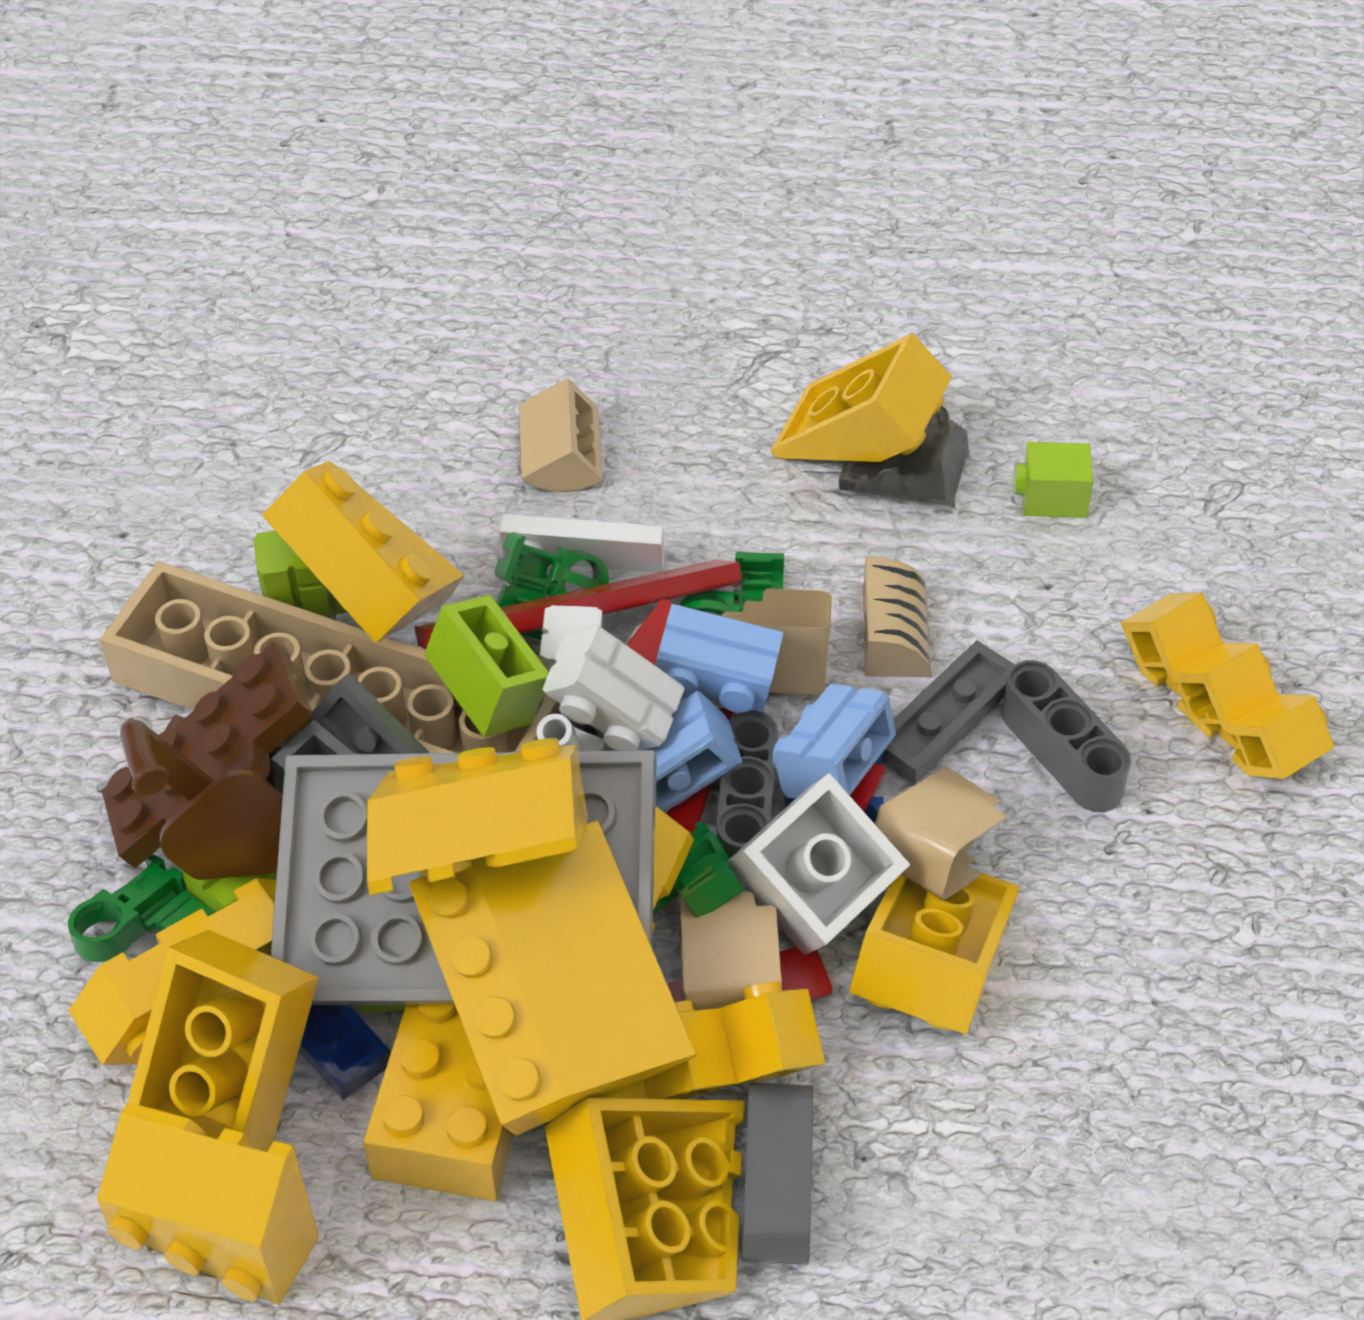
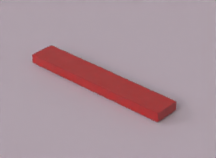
(619, 595)

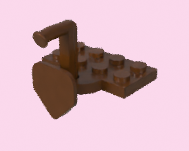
(205, 781)

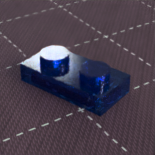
(342, 1048)

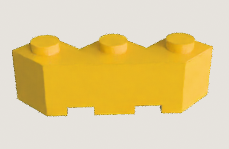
(1226, 687)
(121, 992)
(739, 1043)

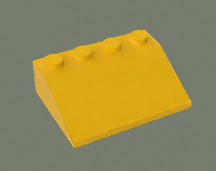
(552, 980)

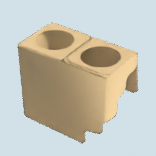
(805, 641)
(935, 826)
(727, 951)

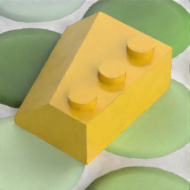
(361, 551)
(472, 809)
(208, 1202)
(647, 1202)

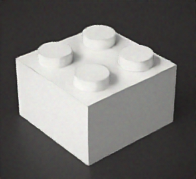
(818, 864)

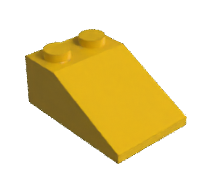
(867, 407)
(933, 952)

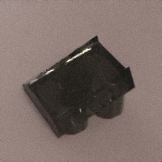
(925, 475)

